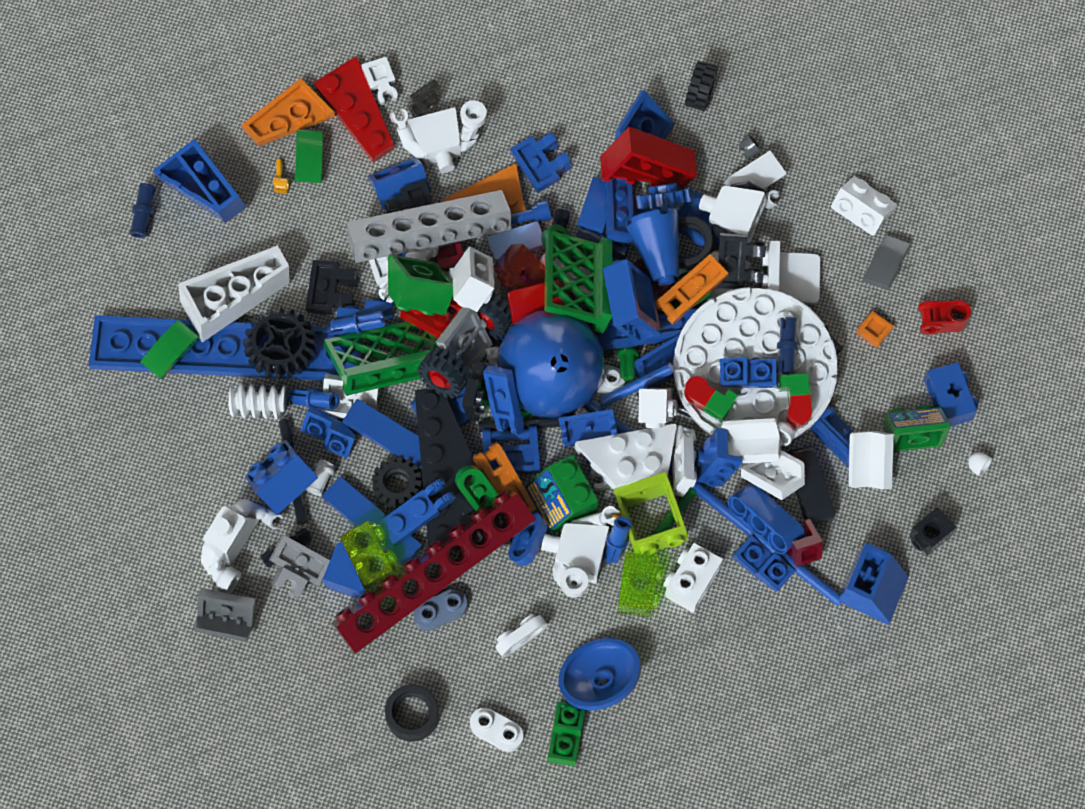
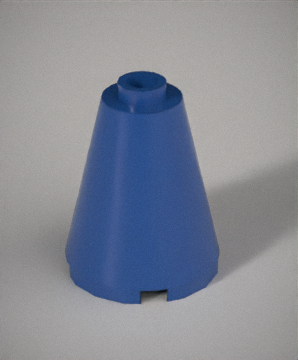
(657, 243)

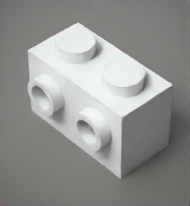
(473, 279)
(656, 406)
(693, 577)

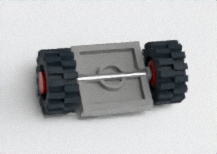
(463, 345)

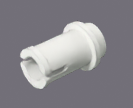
(323, 470)

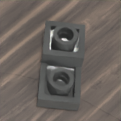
(886, 262)

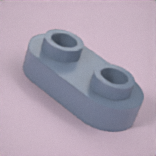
(441, 610)

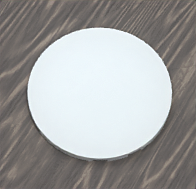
(748, 325)

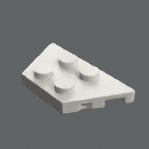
(630, 455)

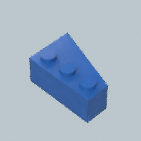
(200, 181)

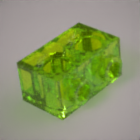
(363, 558)

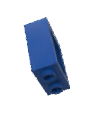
(632, 301)

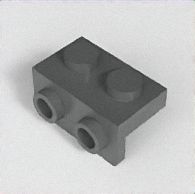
(225, 615)

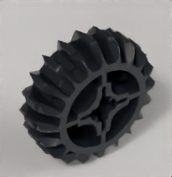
(264, 357)

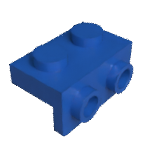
(713, 461)

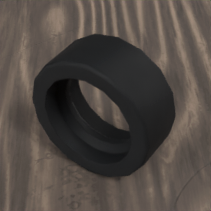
(709, 245)
(405, 692)

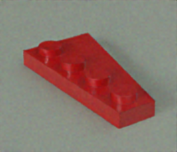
(354, 105)

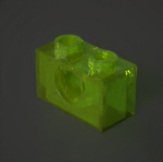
(639, 568)

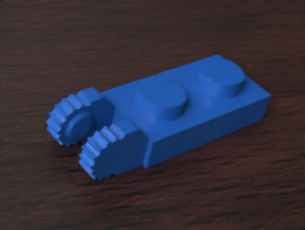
(503, 399)
(415, 513)

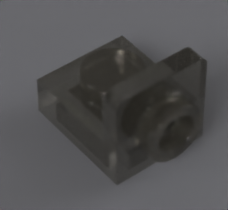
(425, 98)

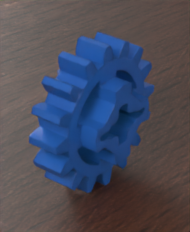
(665, 197)

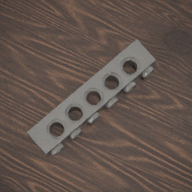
(428, 226)

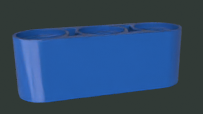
(765, 518)

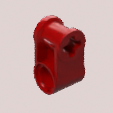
(938, 316)

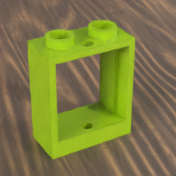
(644, 491)

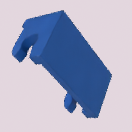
(655, 359)
(587, 426)
(833, 434)

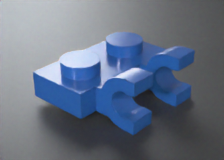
(535, 164)

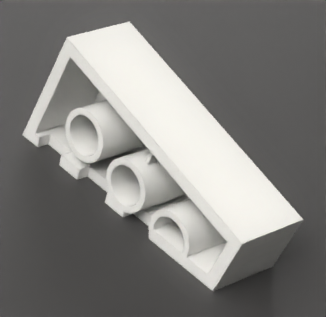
(232, 290)

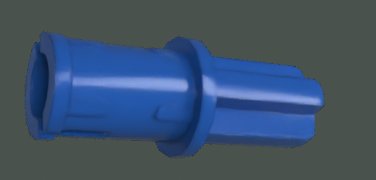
(357, 323)
(314, 398)
(617, 539)

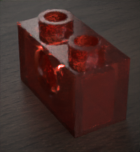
(512, 264)

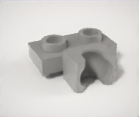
(297, 565)

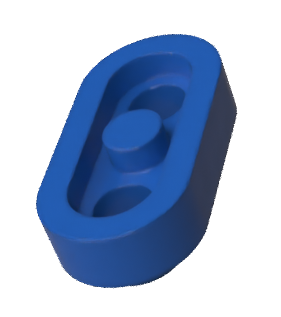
(527, 542)

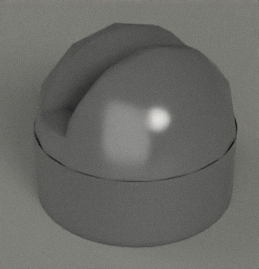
(750, 145)

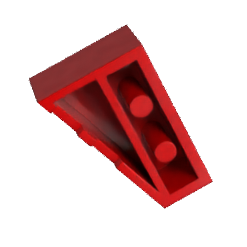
(647, 159)

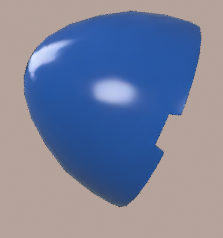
(529, 352)

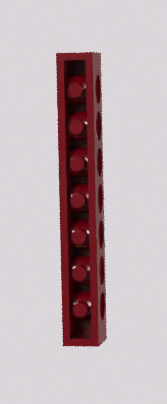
(516, 519)

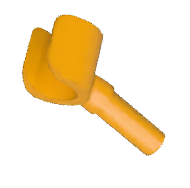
(281, 184)

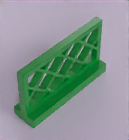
(598, 299)
(390, 369)

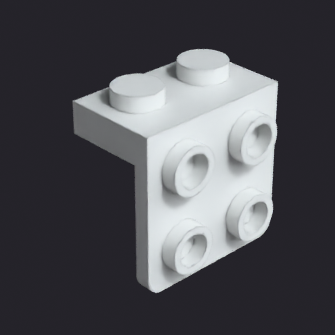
(792, 273)

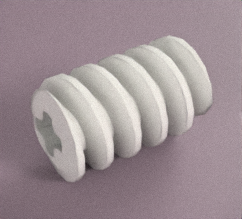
(257, 401)

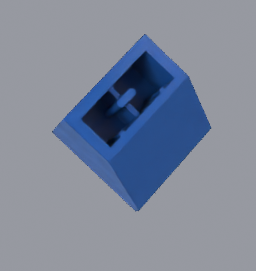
(280, 476)
(874, 584)

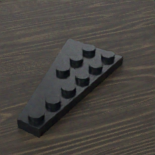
(442, 456)

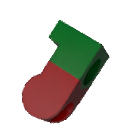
(798, 398)
(708, 399)

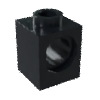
(940, 524)

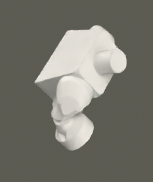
(437, 136)
(227, 538)
(579, 551)

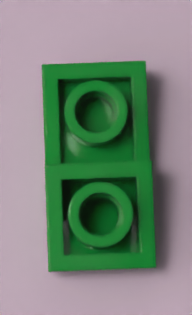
(308, 156)
(169, 349)
(566, 734)

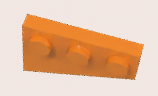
(290, 111)
(504, 180)

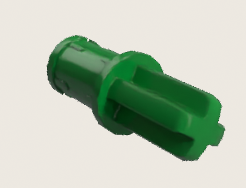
(627, 363)

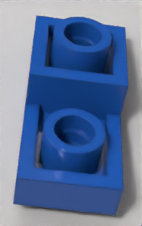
(594, 208)
(374, 305)
(748, 373)
(335, 435)
(763, 564)

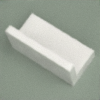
(754, 440)
(871, 459)

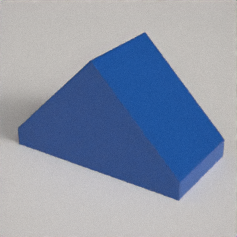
(342, 575)

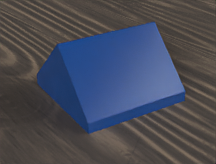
(646, 117)

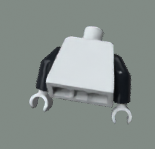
(737, 208)

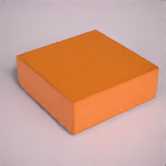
(874, 329)

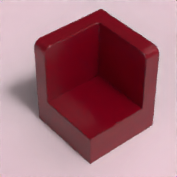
(449, 256)
(808, 548)

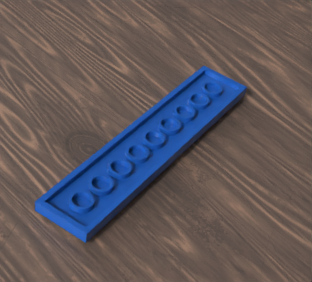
(124, 341)

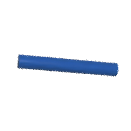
(637, 384)

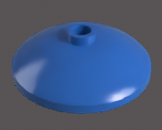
(599, 674)

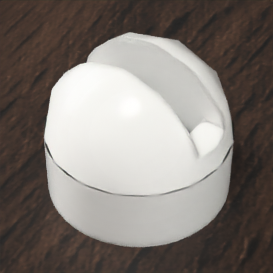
(786, 432)
(979, 463)

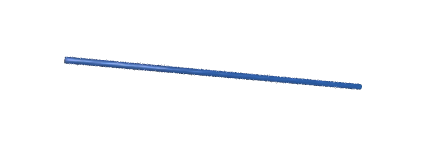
(724, 510)

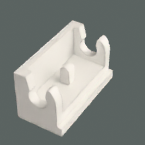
(761, 171)

